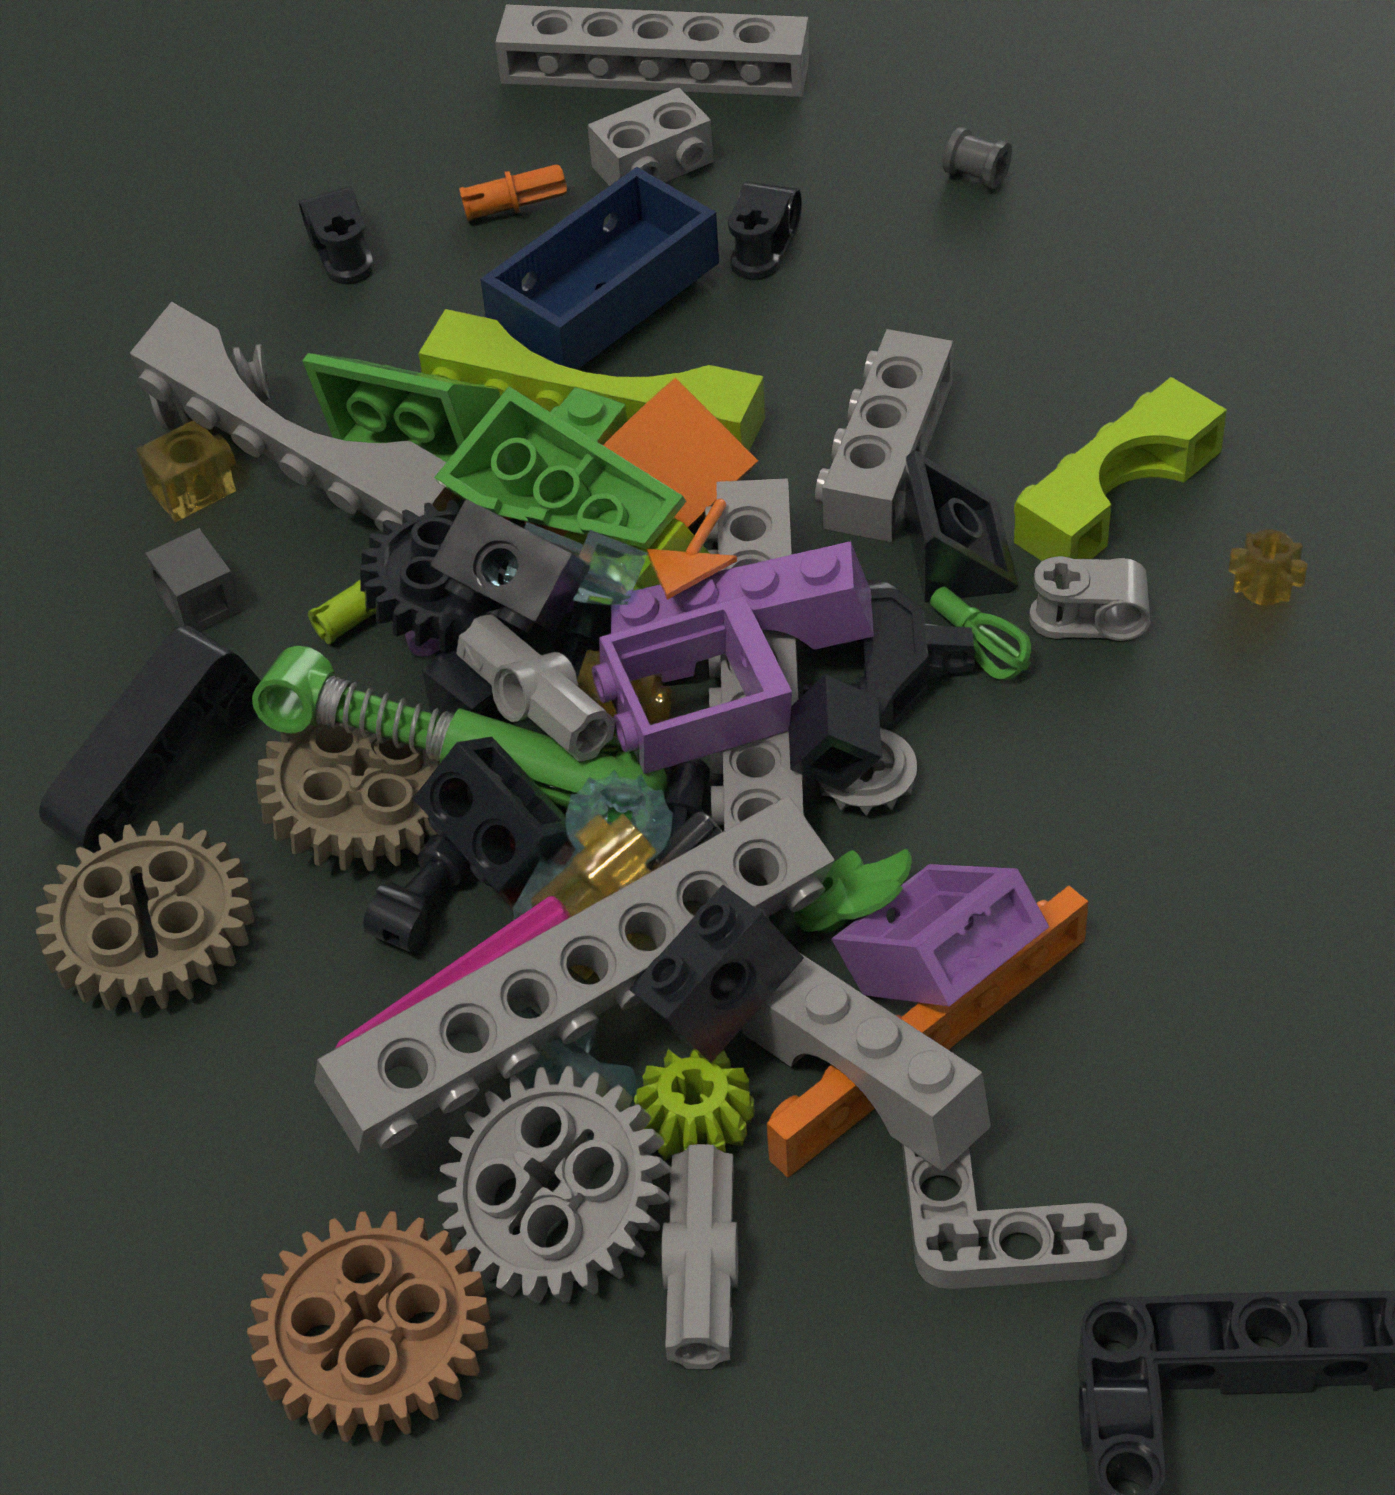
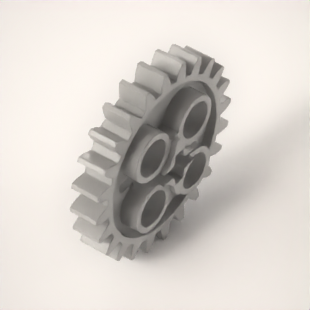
(599, 1219)

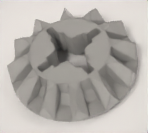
(891, 777)

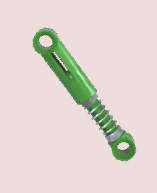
(304, 691)

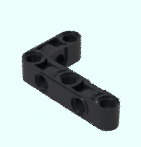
(1208, 1345)

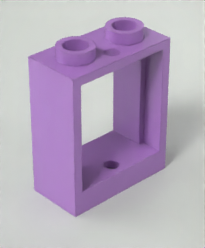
(683, 640)
(945, 935)

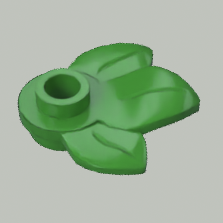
(855, 891)

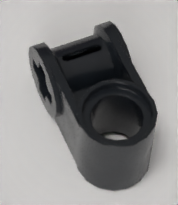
(763, 227)
(337, 233)

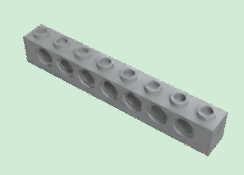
(758, 772)
(375, 1111)

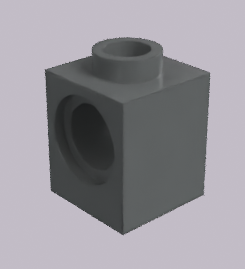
(193, 581)

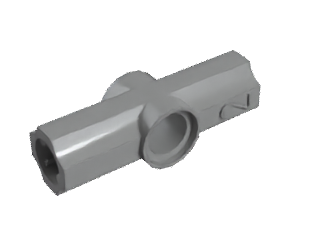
(536, 687)
(700, 1257)

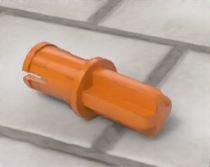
(513, 191)

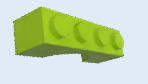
(1162, 436)

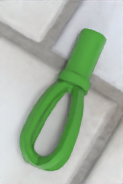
(963, 615)

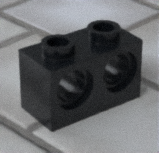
(502, 803)

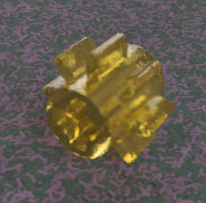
(1268, 567)
(612, 853)

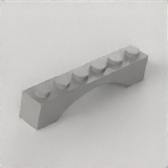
(188, 364)

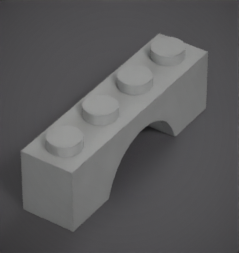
(915, 1084)

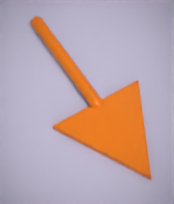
(684, 569)

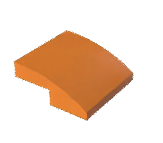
(682, 448)

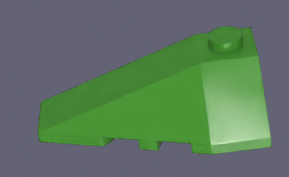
(553, 475)

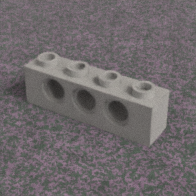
(887, 421)

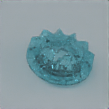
(624, 794)

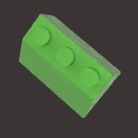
(396, 404)

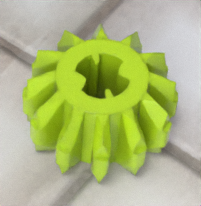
(696, 1102)

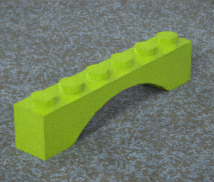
(485, 354)

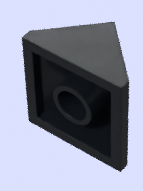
(955, 533)

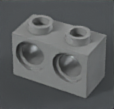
(658, 135)

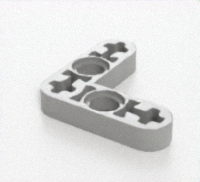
(963, 1225)

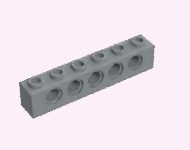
(653, 50)

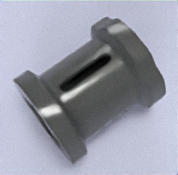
(977, 157)

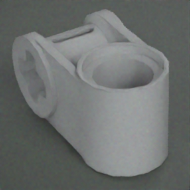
(1095, 598)

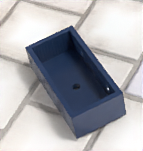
(598, 280)

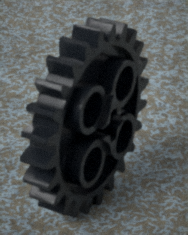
(409, 590)

